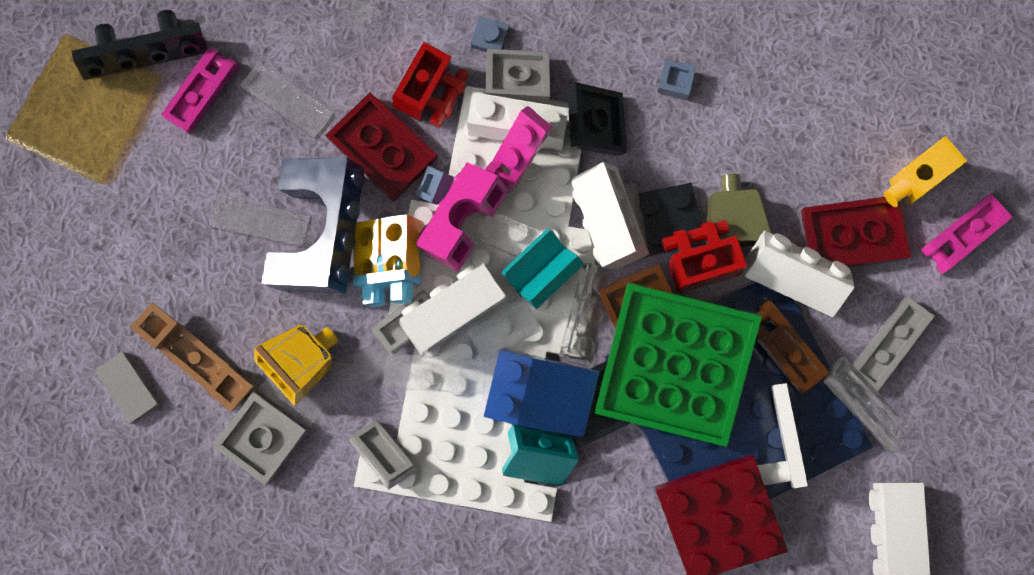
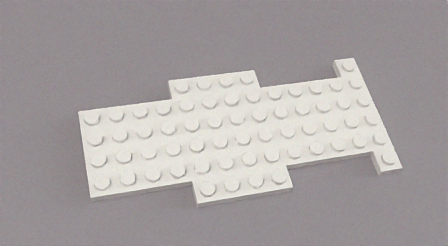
(443, 432)

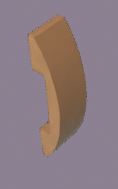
(192, 356)

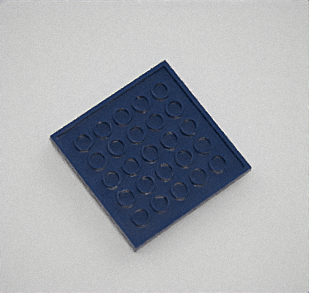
(823, 423)

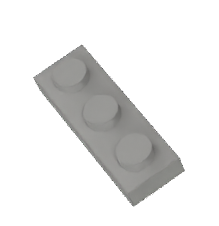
(892, 342)

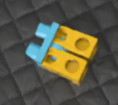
(387, 259)

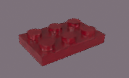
(382, 145)
(857, 232)

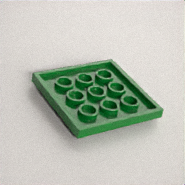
(677, 364)

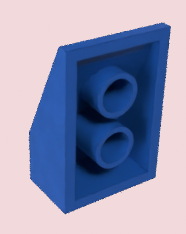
(541, 393)

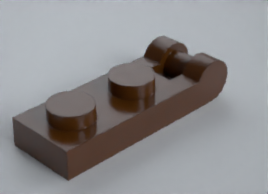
(789, 350)

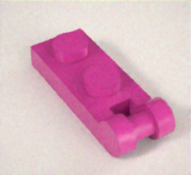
(199, 90)
(519, 147)
(967, 232)

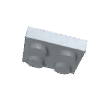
(518, 75)
(260, 438)

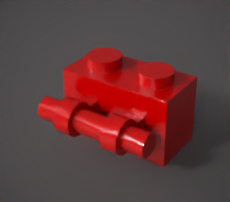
(423, 80)
(707, 263)

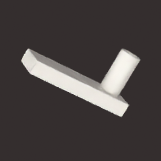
(793, 467)

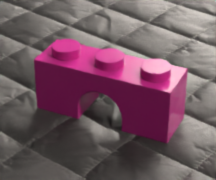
(471, 192)

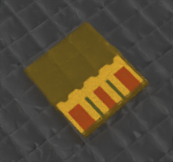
(81, 120)

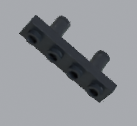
(139, 51)

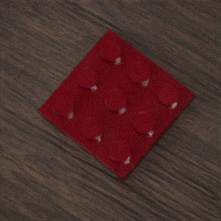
(721, 518)

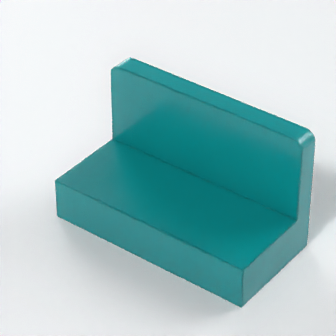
(541, 269)
(540, 455)

